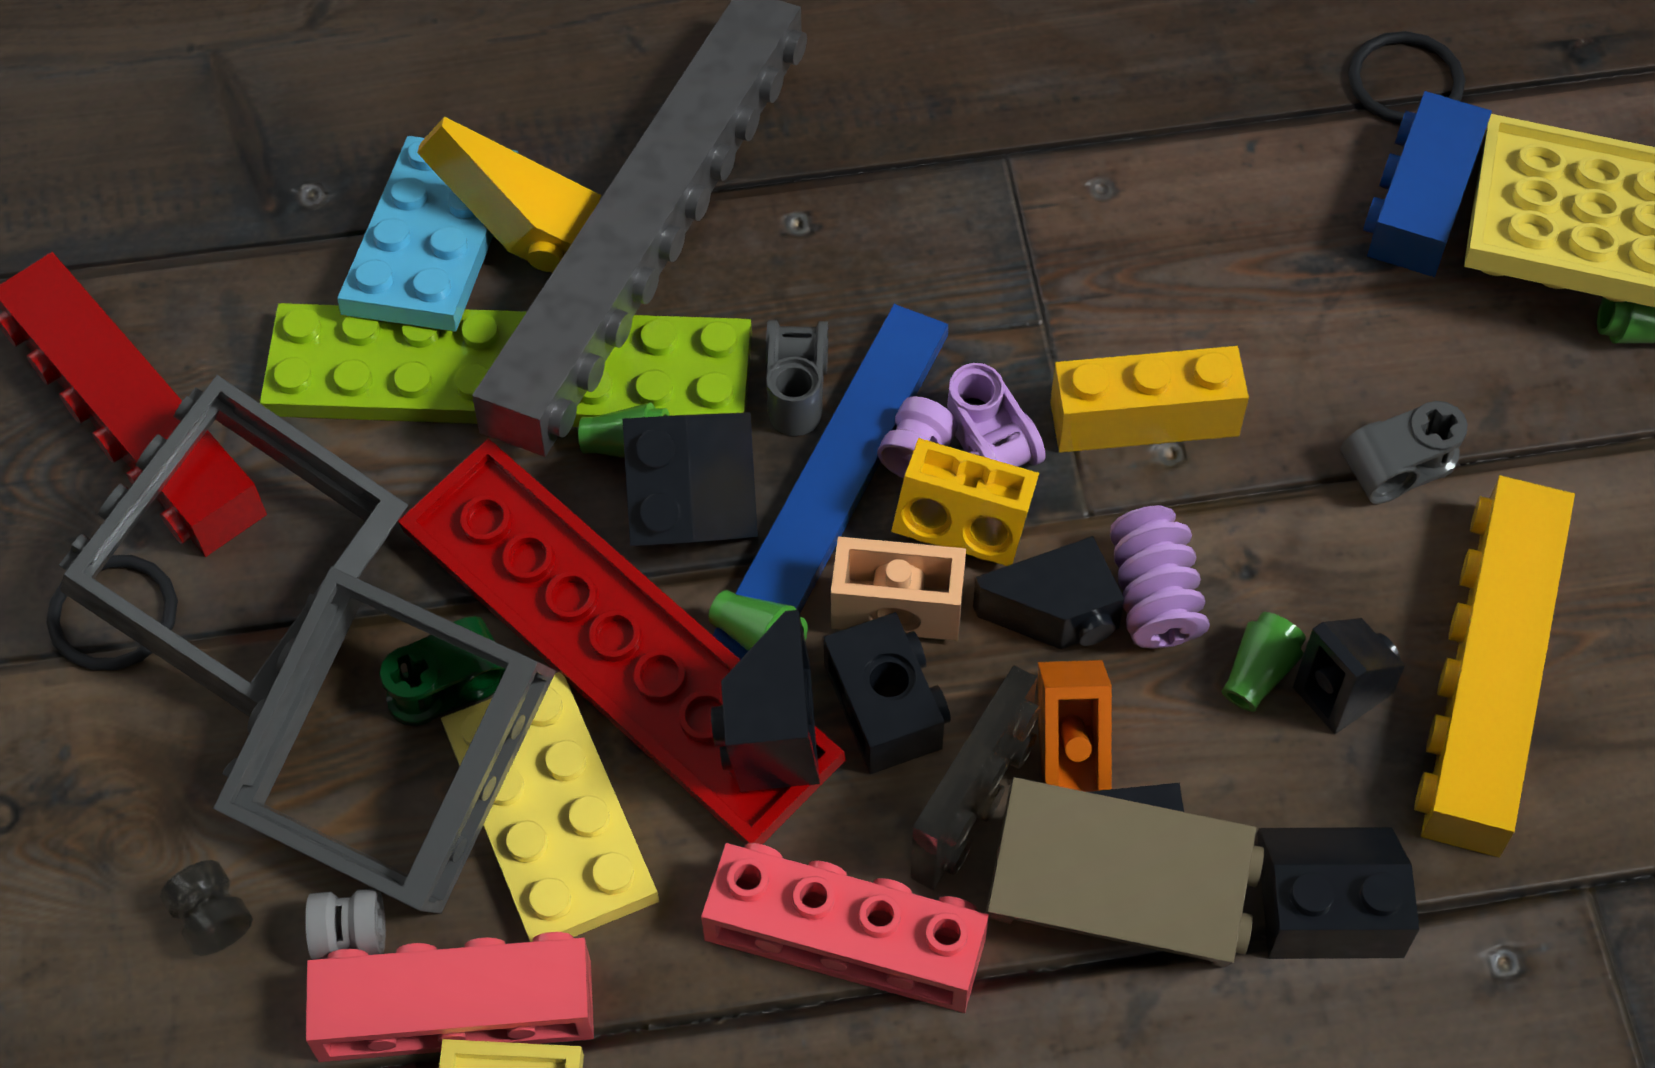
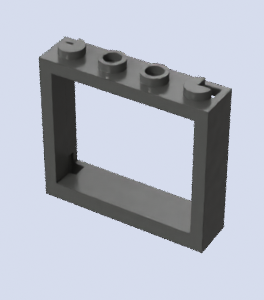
(159, 462)
(281, 714)

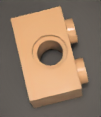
(898, 577)

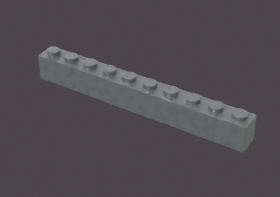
(638, 227)

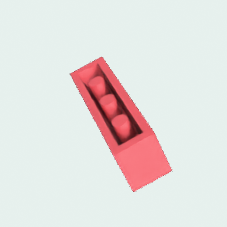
(428, 994)

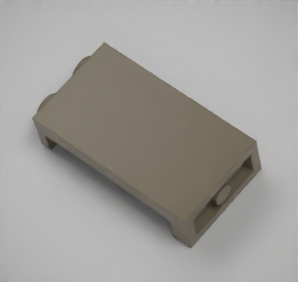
(1124, 872)

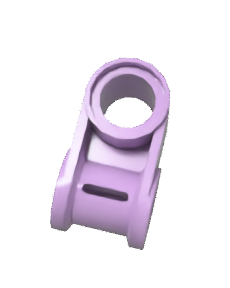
(995, 428)

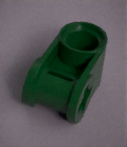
(442, 675)

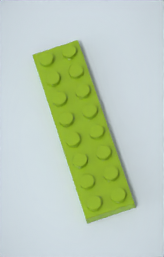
(404, 372)

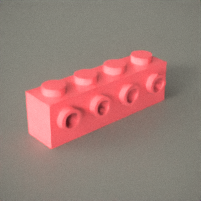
(845, 925)

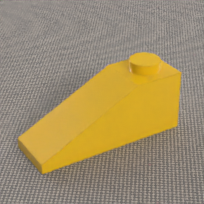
(515, 198)

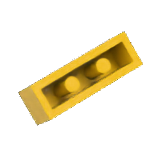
(1148, 398)

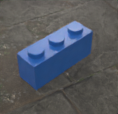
(1425, 183)

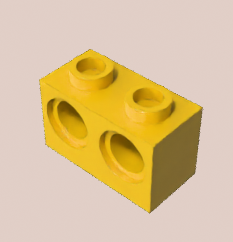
(964, 502)

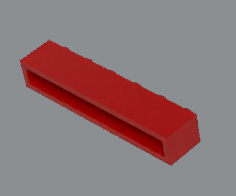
(124, 399)

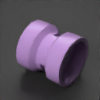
(915, 419)

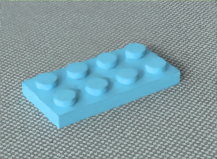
(416, 252)

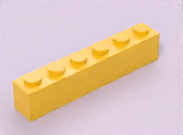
(1497, 667)

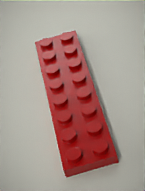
(599, 627)

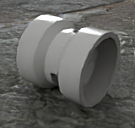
(345, 923)

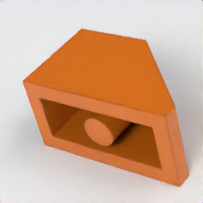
(1075, 724)

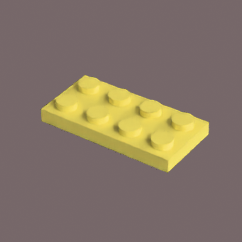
(560, 823)

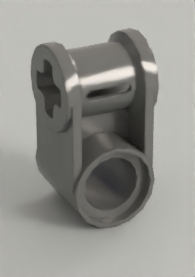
(795, 368)
(1406, 450)

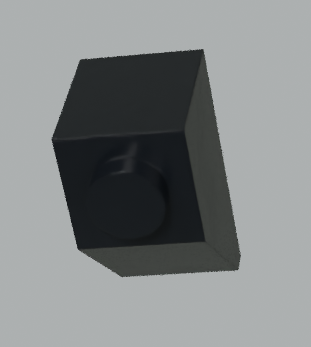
(1054, 596)
(1347, 671)

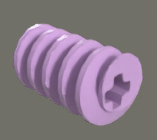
(1158, 578)

